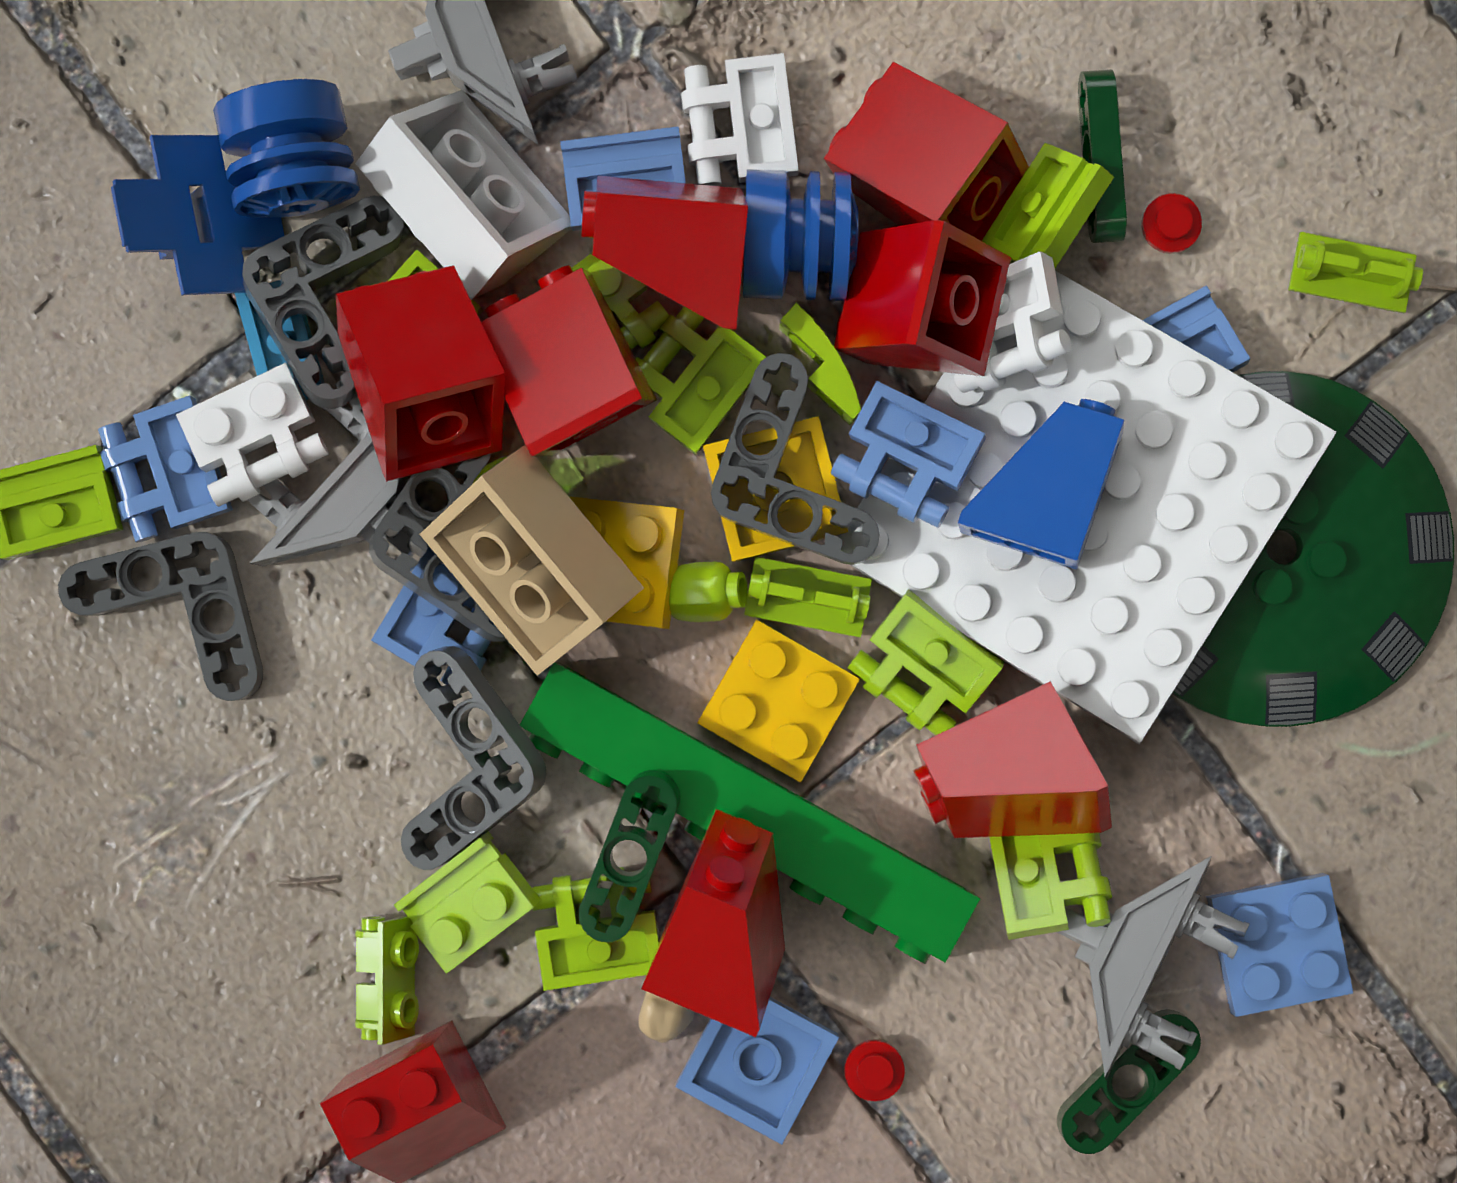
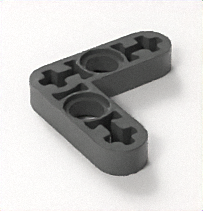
(297, 294)
(762, 469)
(411, 519)
(197, 592)
(488, 774)

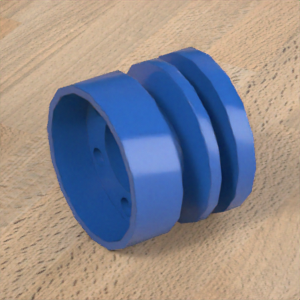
(286, 148)
(798, 235)

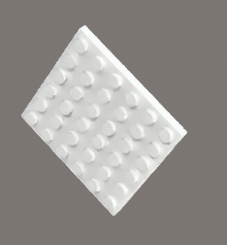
(1178, 526)

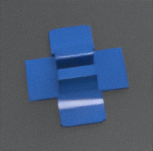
(191, 228)

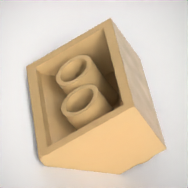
(531, 559)

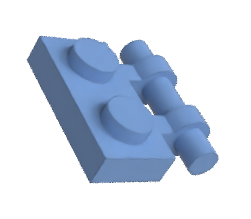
(916, 437)
(178, 478)
(418, 626)

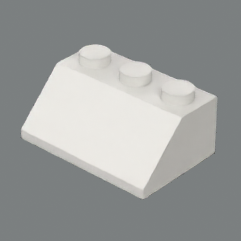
(463, 191)

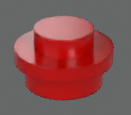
(1171, 223)
(874, 1070)

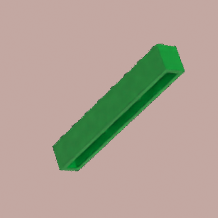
(810, 843)

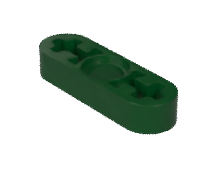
(1103, 146)
(599, 890)
(1110, 1126)

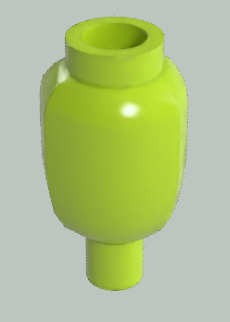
(706, 592)

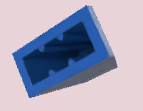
(1050, 486)

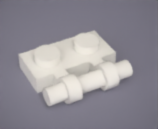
(759, 117)
(1027, 301)
(245, 420)

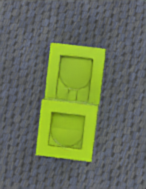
(831, 380)

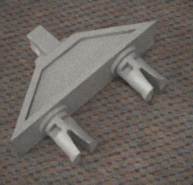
(464, 45)
(340, 510)
(1130, 953)

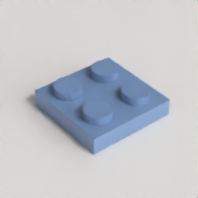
(1290, 948)
(762, 1076)

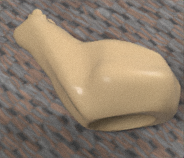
(663, 1019)

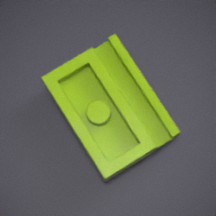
(1048, 205)
(56, 503)
(467, 902)

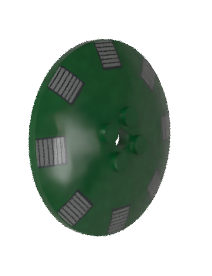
(1363, 580)

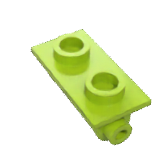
(1354, 272)
(808, 597)
(389, 1006)

